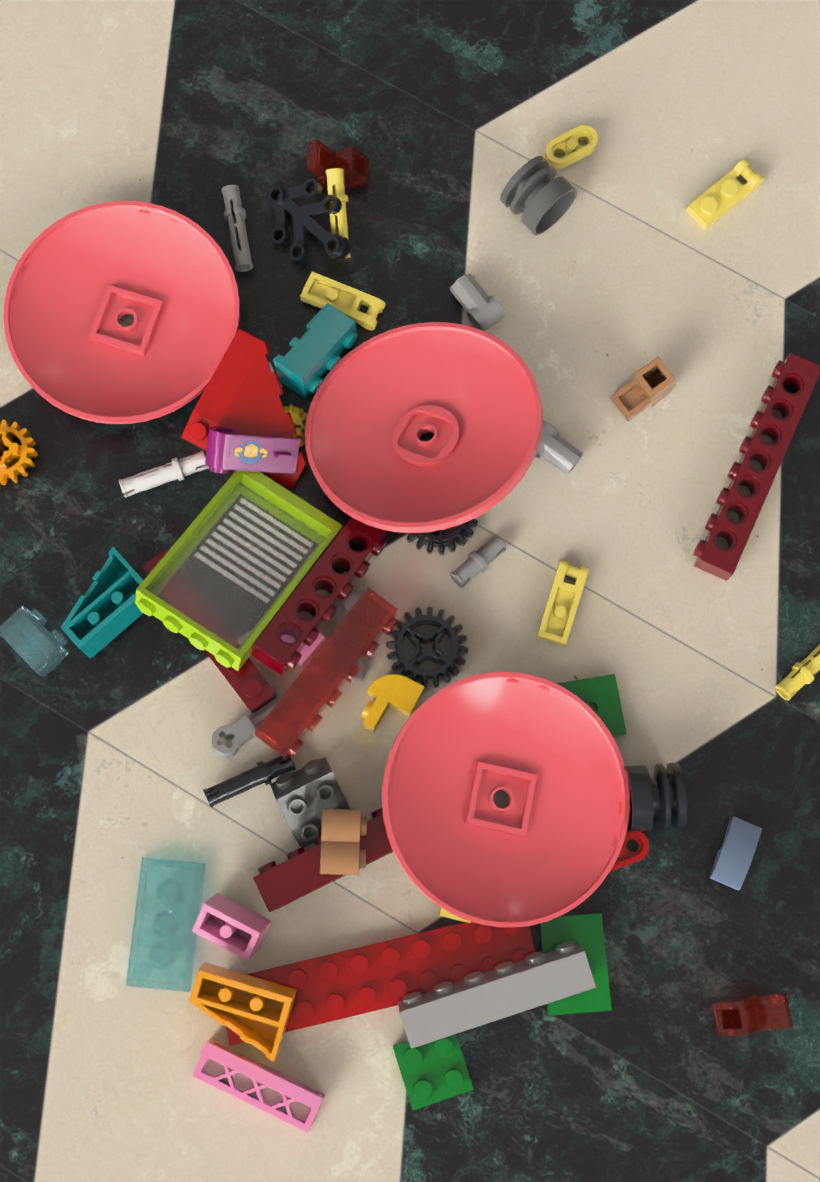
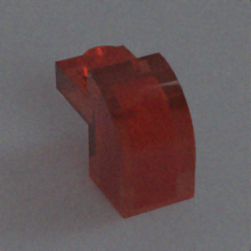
(350, 159)
(751, 1014)

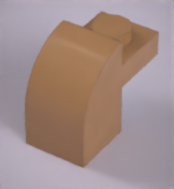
(646, 390)

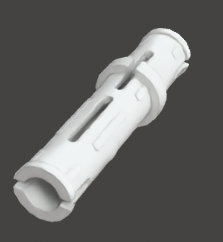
(159, 475)

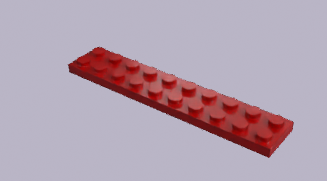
(386, 971)

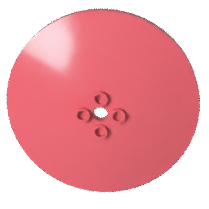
(416, 382)

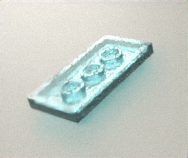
(163, 924)

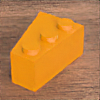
(245, 1004)

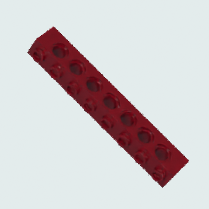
(802, 377)

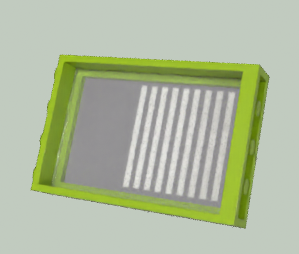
(236, 566)

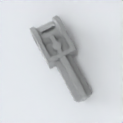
(240, 731)

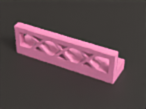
(263, 1074)

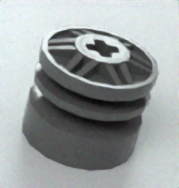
(538, 195)

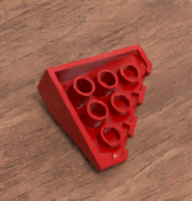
(244, 398)

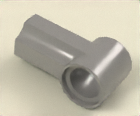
(481, 310)
(557, 450)

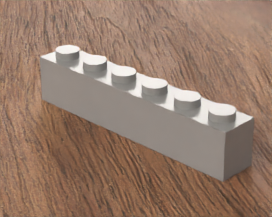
(495, 994)

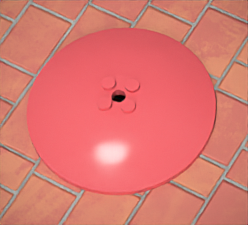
(113, 264)
(562, 808)

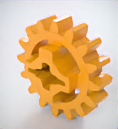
(18, 456)

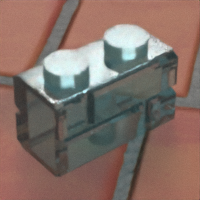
(33, 641)

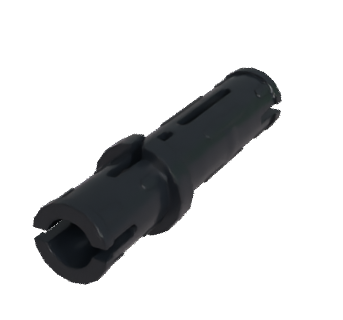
(249, 779)

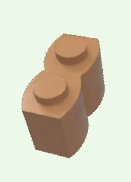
(341, 842)

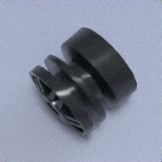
(657, 796)

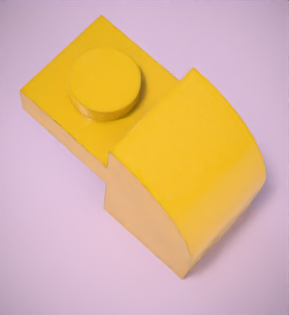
(391, 691)

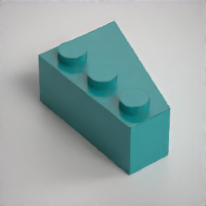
(316, 351)
(105, 607)

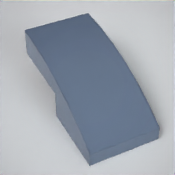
(736, 853)

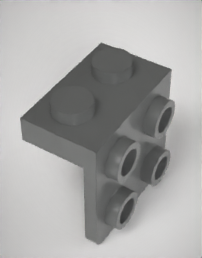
(304, 796)

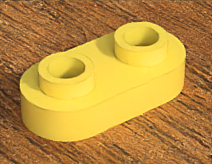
(569, 148)

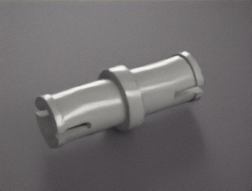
(478, 561)

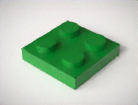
(433, 1071)

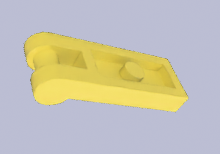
(724, 195)
(323, 290)
(562, 603)

